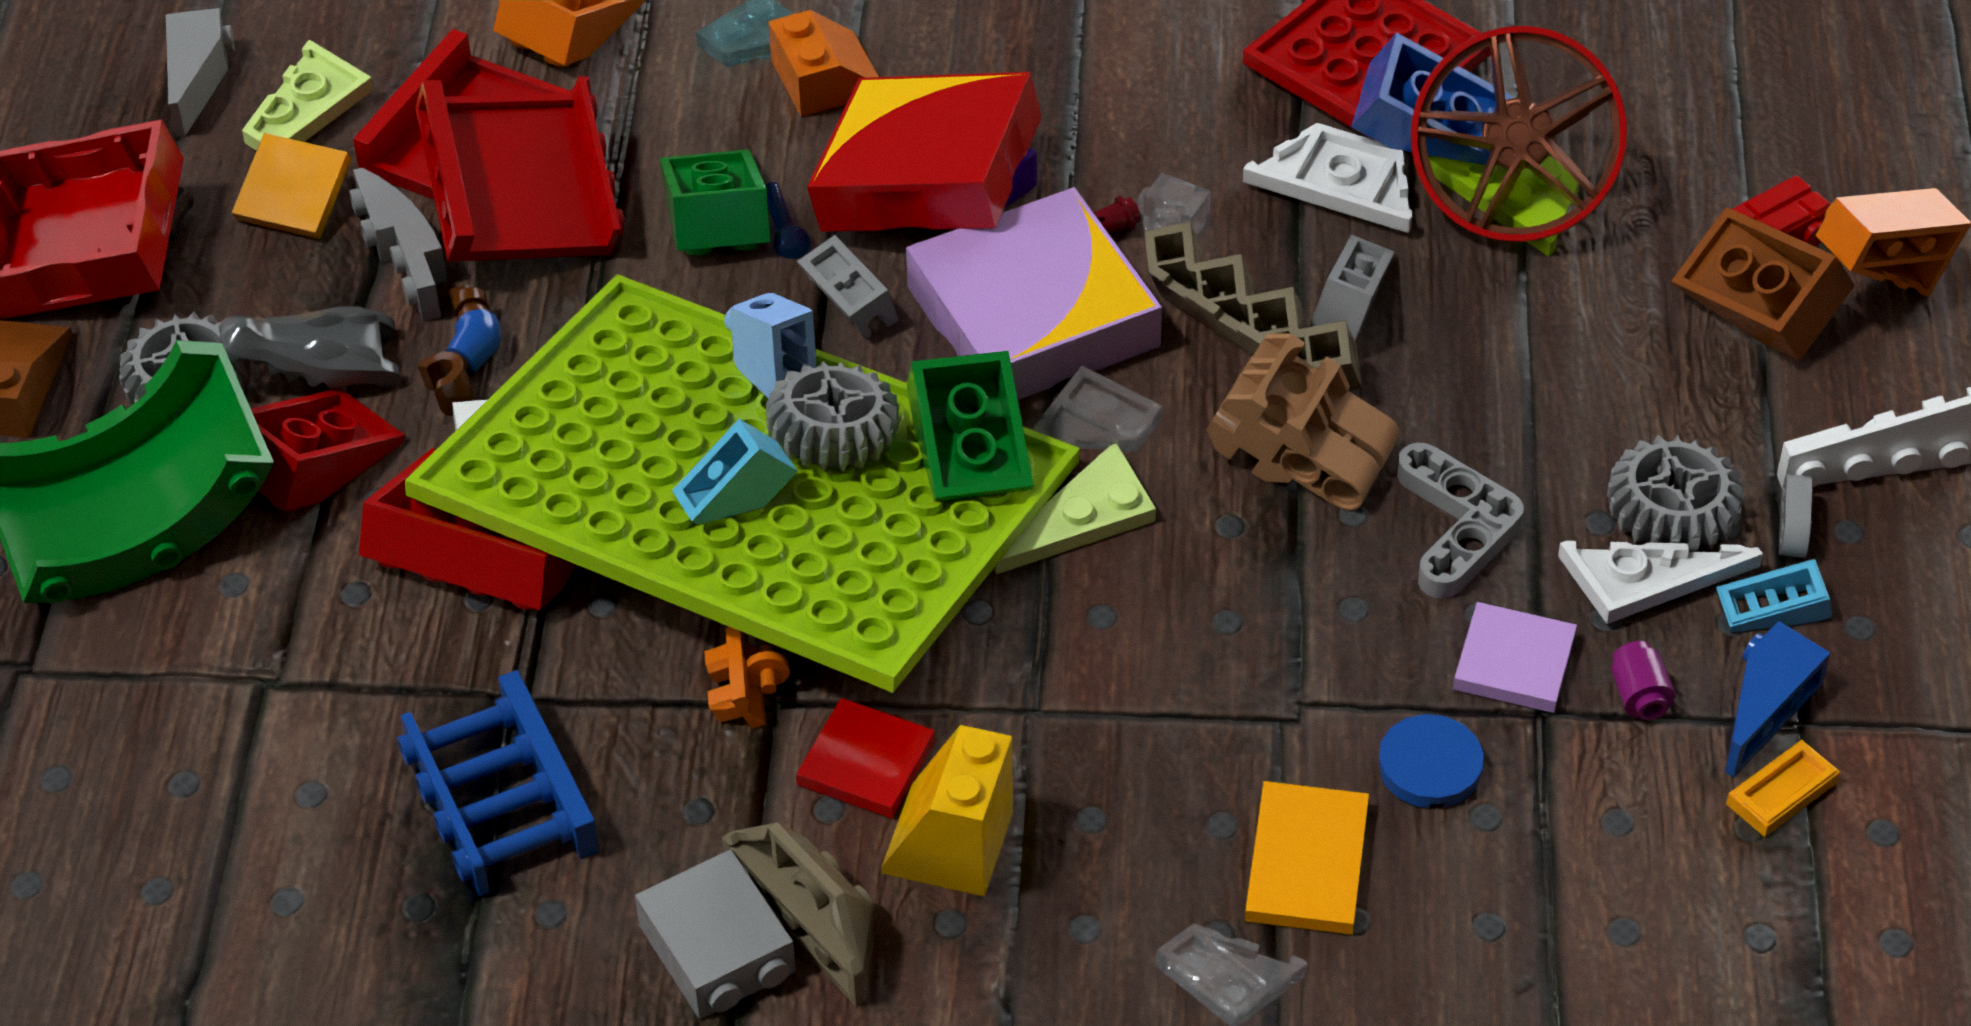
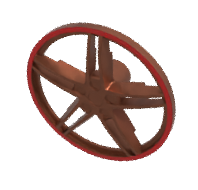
(1518, 133)

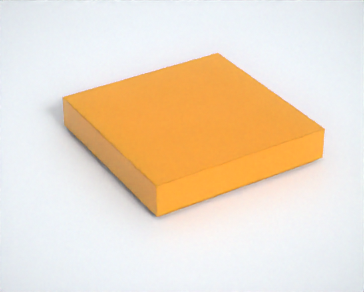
(291, 186)

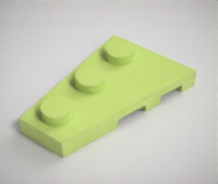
(309, 98)

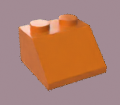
(817, 60)

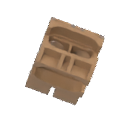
(1304, 424)

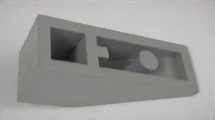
(195, 62)
(1353, 284)

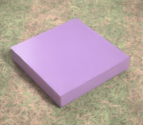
(1515, 657)

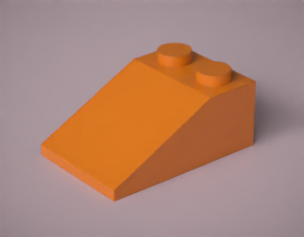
(562, 28)

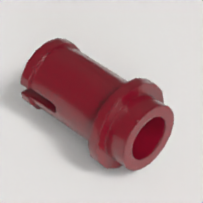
(1119, 215)

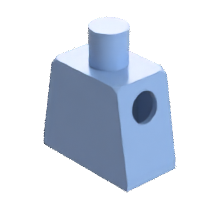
(771, 338)

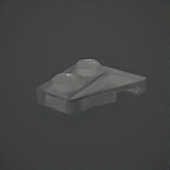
(1099, 413)
(1226, 972)

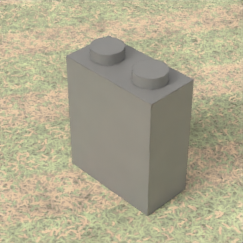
(715, 934)

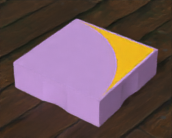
(1037, 287)

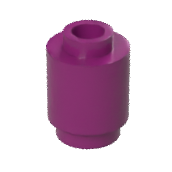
(1642, 680)

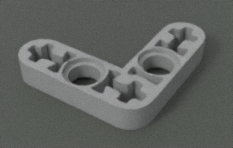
(1473, 516)

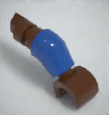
(474, 343)

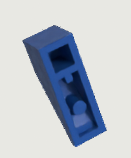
(1777, 681)

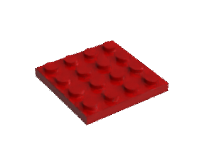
(1327, 46)

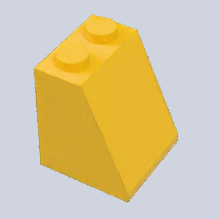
(956, 814)

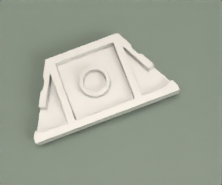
(1339, 174)

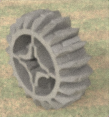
(150, 350)
(832, 416)
(1675, 493)

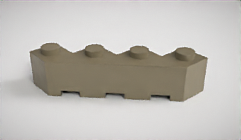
(1224, 300)

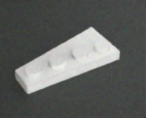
(1885, 445)

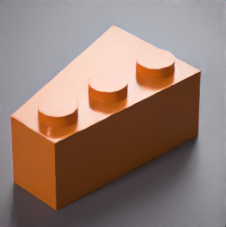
(1895, 236)

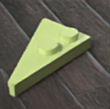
(1091, 507)

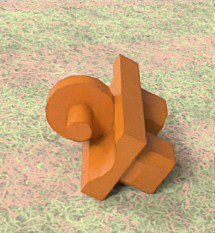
(750, 676)

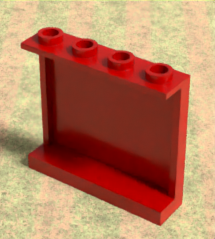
(392, 138)
(518, 174)

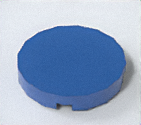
(1430, 761)

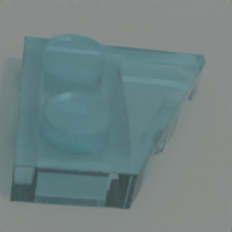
(741, 32)

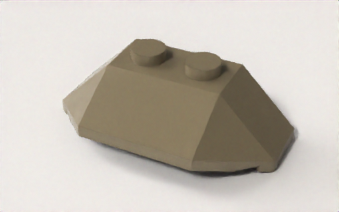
(811, 902)

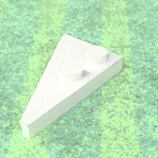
(1646, 575)

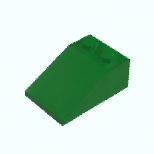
(715, 201)
(969, 425)

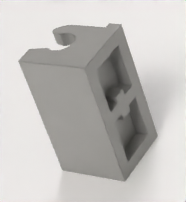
(849, 284)

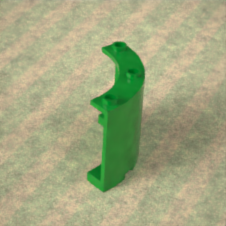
(136, 485)

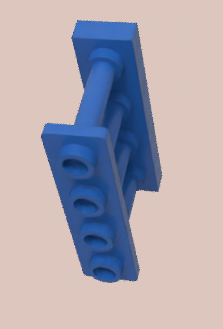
(530, 746)

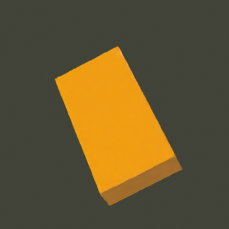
(1783, 788)

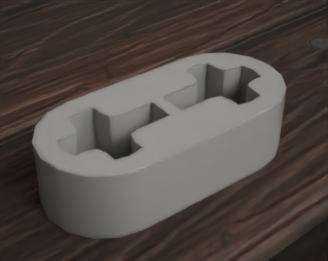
(1795, 516)

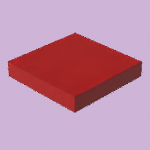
(866, 758)

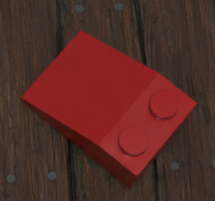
(320, 445)

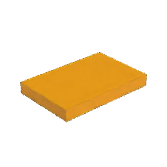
(1307, 858)

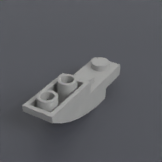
(401, 237)

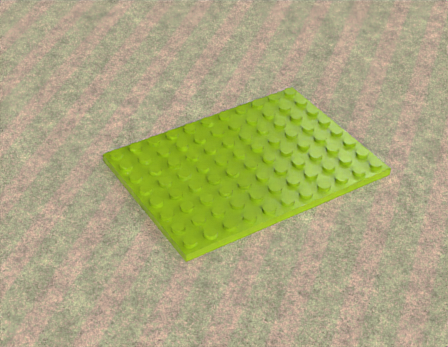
(625, 406)

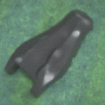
(323, 346)

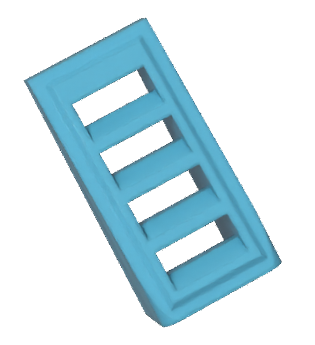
(1787, 580)

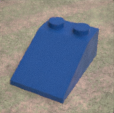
(1392, 91)

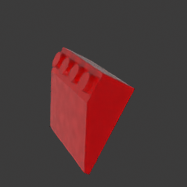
(454, 550)

